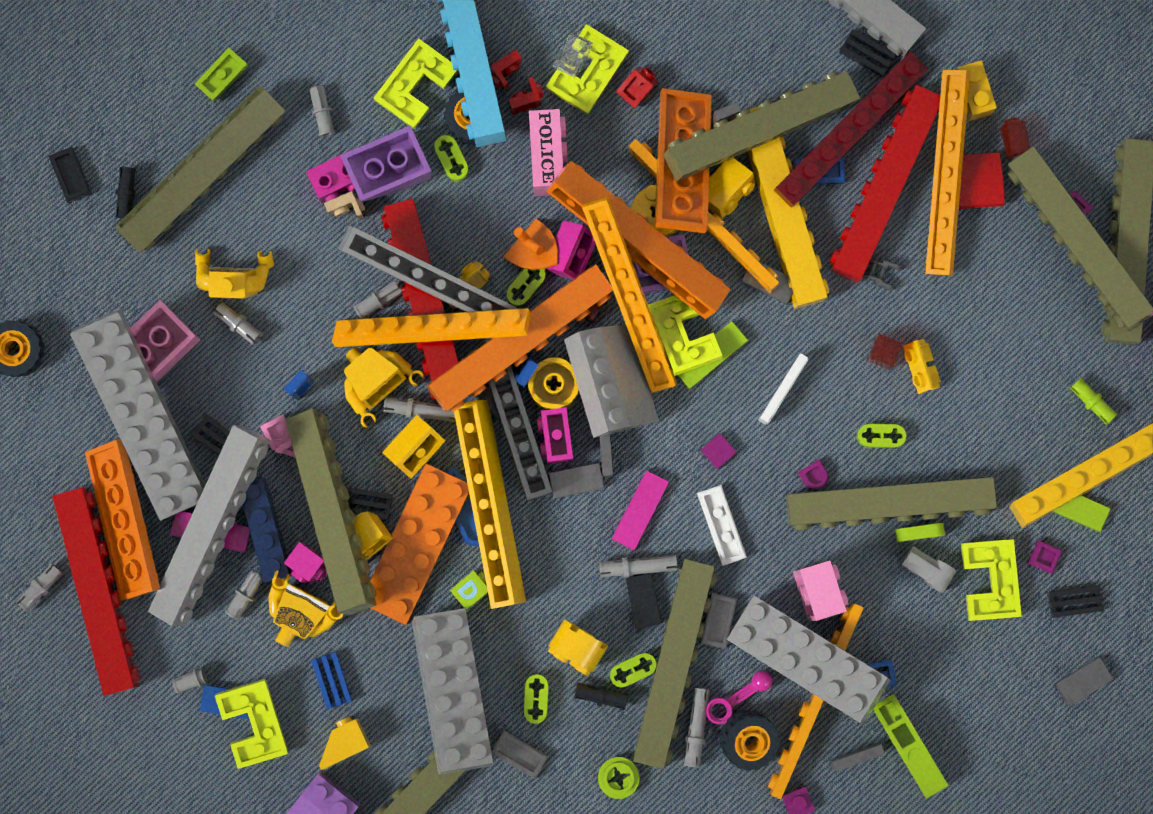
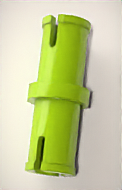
(1093, 401)

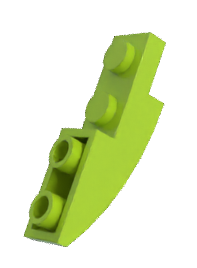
(910, 746)

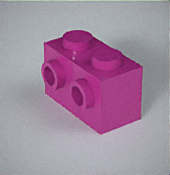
(330, 179)
(575, 248)
(556, 435)
(306, 564)

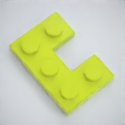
(396, 91)
(585, 92)
(681, 352)
(1004, 595)
(268, 737)

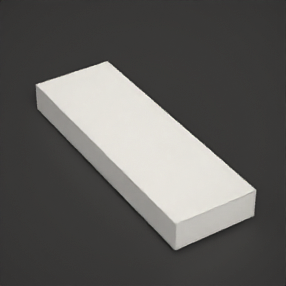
(783, 389)
(721, 525)

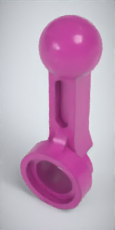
(760, 682)

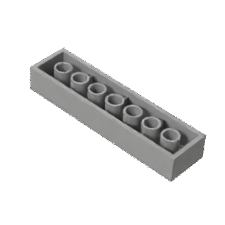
(139, 413)

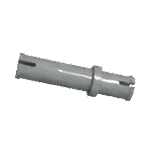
(413, 408)
(637, 566)
(697, 726)

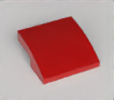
(981, 181)

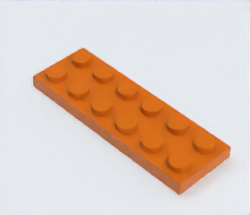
(685, 202)
(122, 520)
(417, 542)

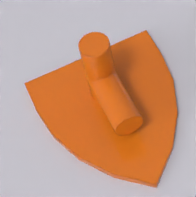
(534, 248)

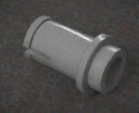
(189, 680)

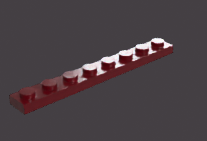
(850, 129)

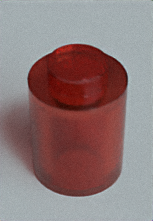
(1015, 137)

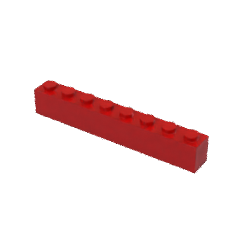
(886, 185)
(408, 237)
(95, 591)

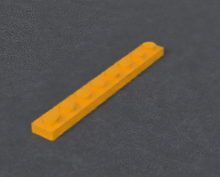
(947, 172)
(729, 241)
(629, 294)
(432, 327)
(810, 710)

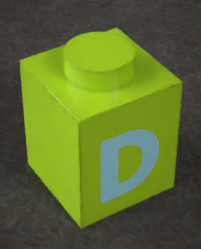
(470, 589)

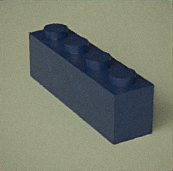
(265, 530)

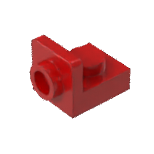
(506, 65)
(637, 86)
(525, 101)

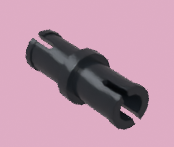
(125, 191)
(601, 696)

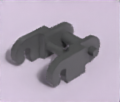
(878, 281)

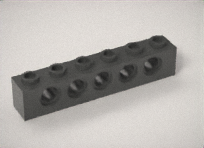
(520, 436)

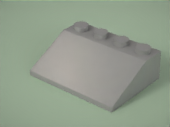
(610, 380)

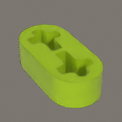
(446, 161)
(530, 289)
(881, 429)
(920, 532)
(629, 664)
(529, 699)

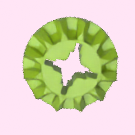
(629, 784)

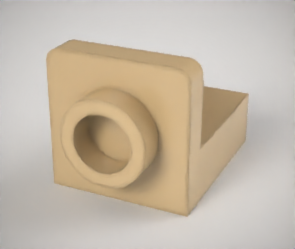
(341, 205)

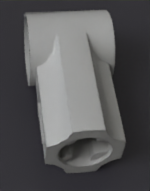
(934, 572)

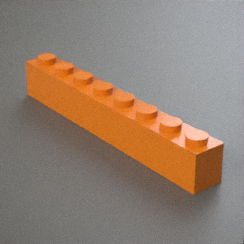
(645, 244)
(498, 353)

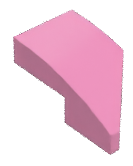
(278, 434)

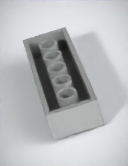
(809, 660)
(452, 691)

